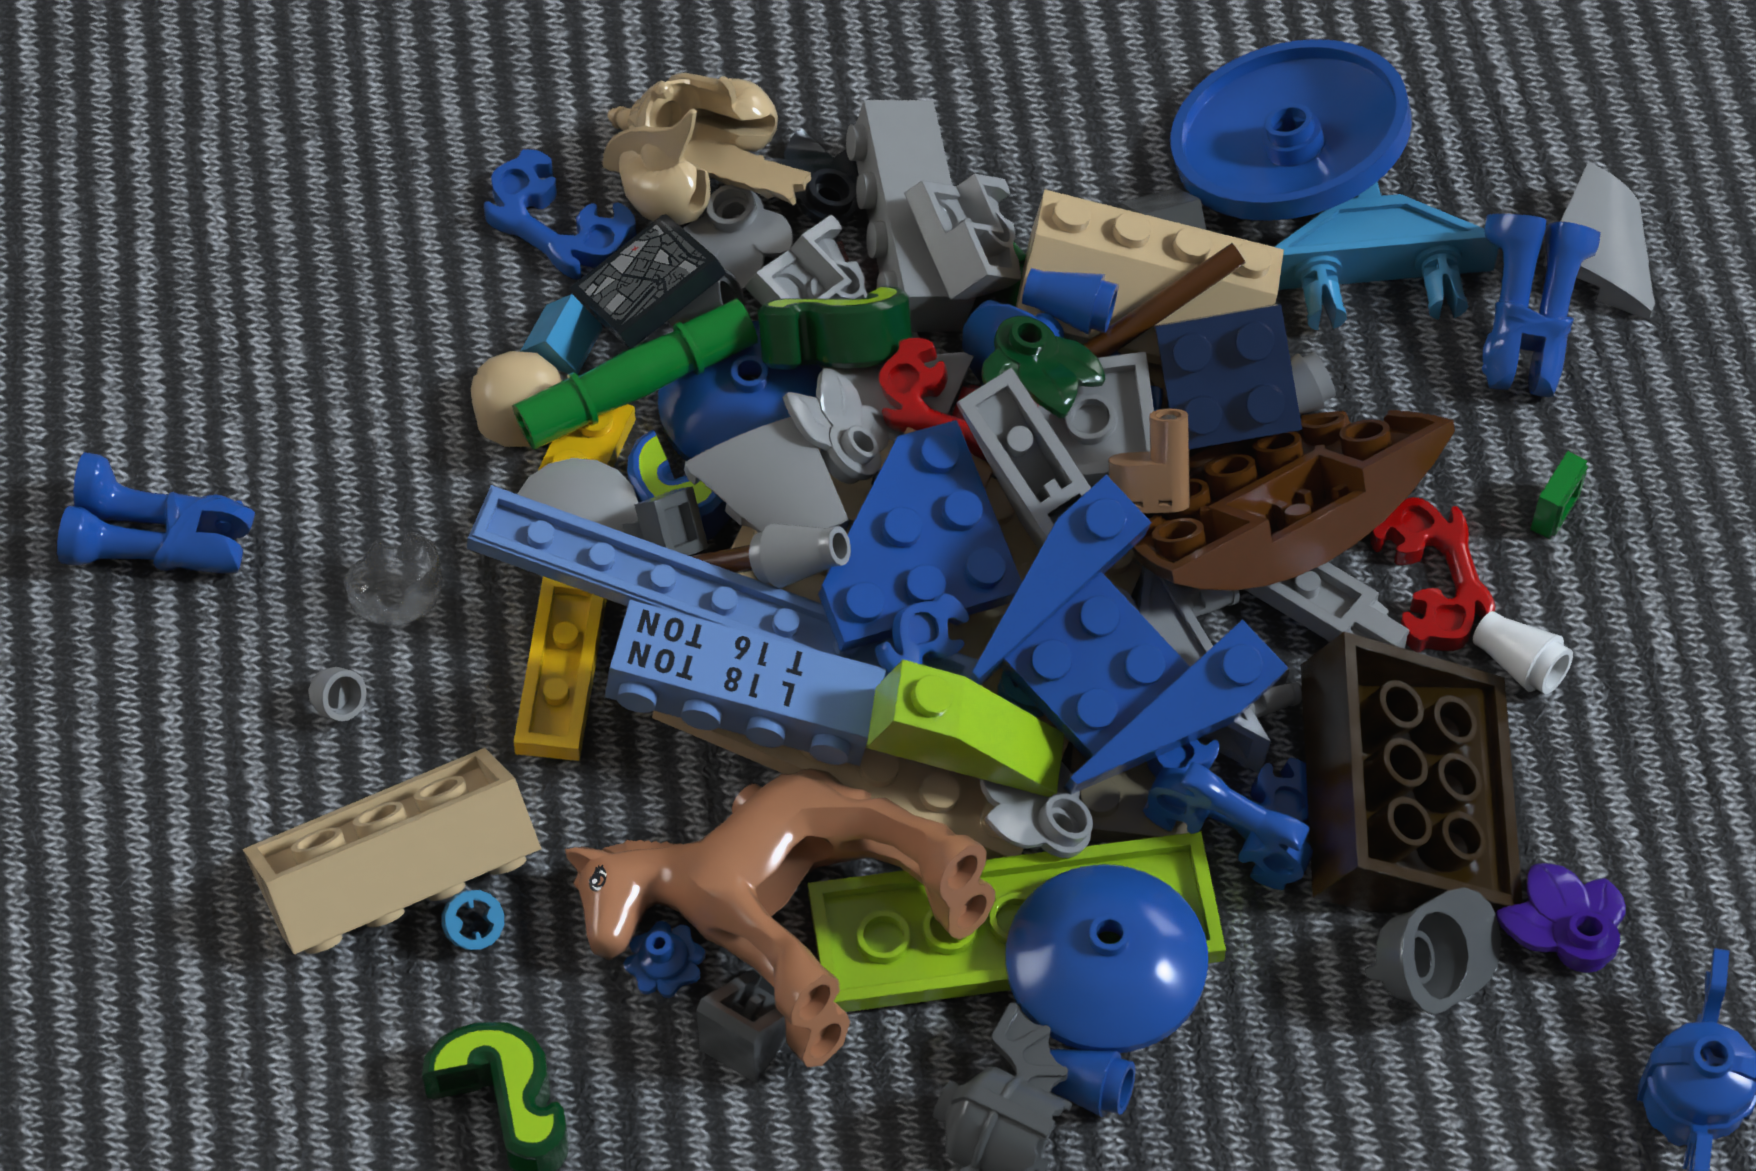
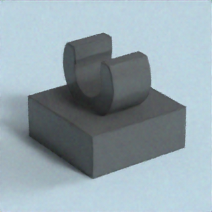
(670, 522)

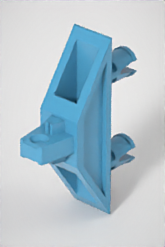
(1382, 241)

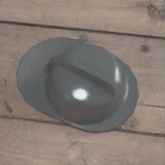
(1439, 951)

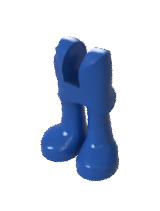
(1517, 325)
(195, 533)

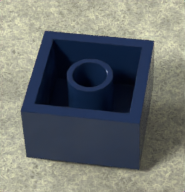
(1230, 375)

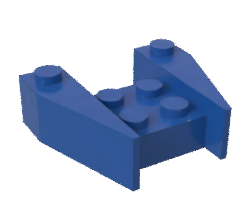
(1101, 664)

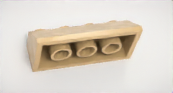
(1143, 259)
(393, 851)

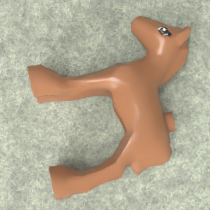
(753, 866)

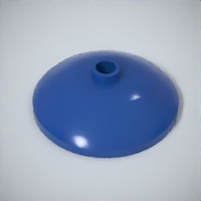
(721, 405)
(1098, 991)

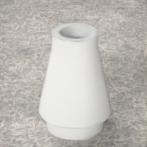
(1527, 653)

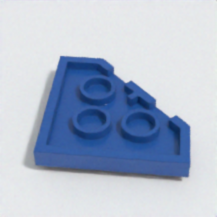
(919, 537)

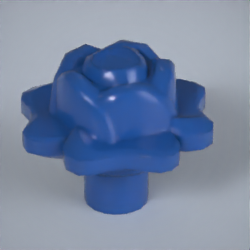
(664, 959)

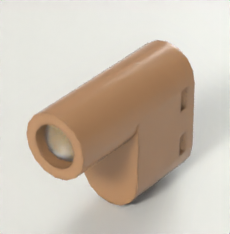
(1157, 478)

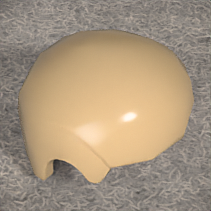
(501, 384)

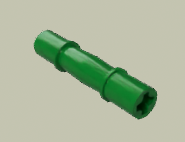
(635, 373)

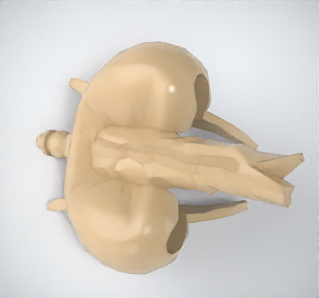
(692, 133)

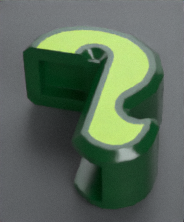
(834, 330)
(518, 1069)

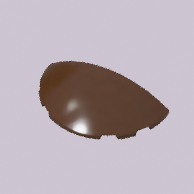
(1290, 498)

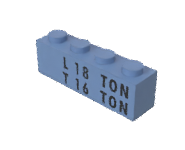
(743, 683)

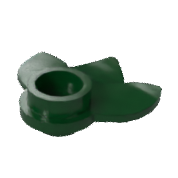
(1043, 362)

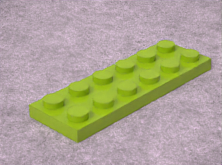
(893, 952)

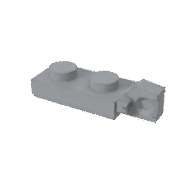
(1333, 603)

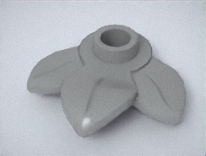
(744, 240)
(841, 427)
(1031, 820)

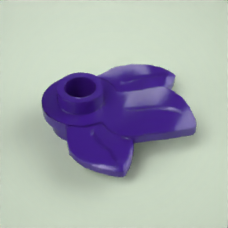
(1567, 917)

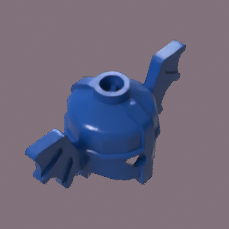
(1696, 1098)

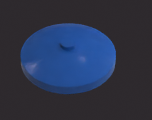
(1291, 129)

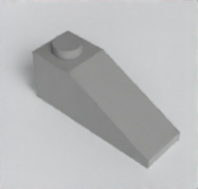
(1023, 453)

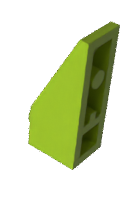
(963, 729)

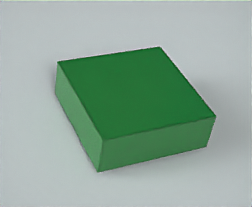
(1559, 495)

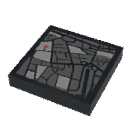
(648, 281)

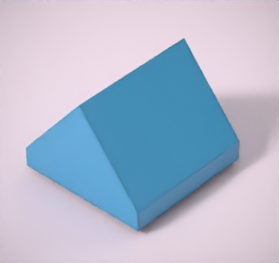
(564, 334)

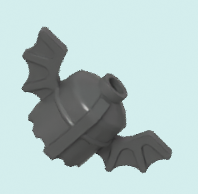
(1001, 1117)

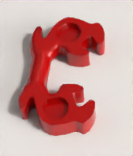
(908, 381)
(1446, 620)

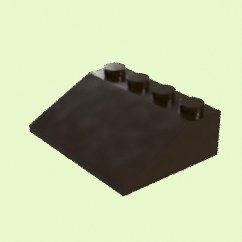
(1406, 778)

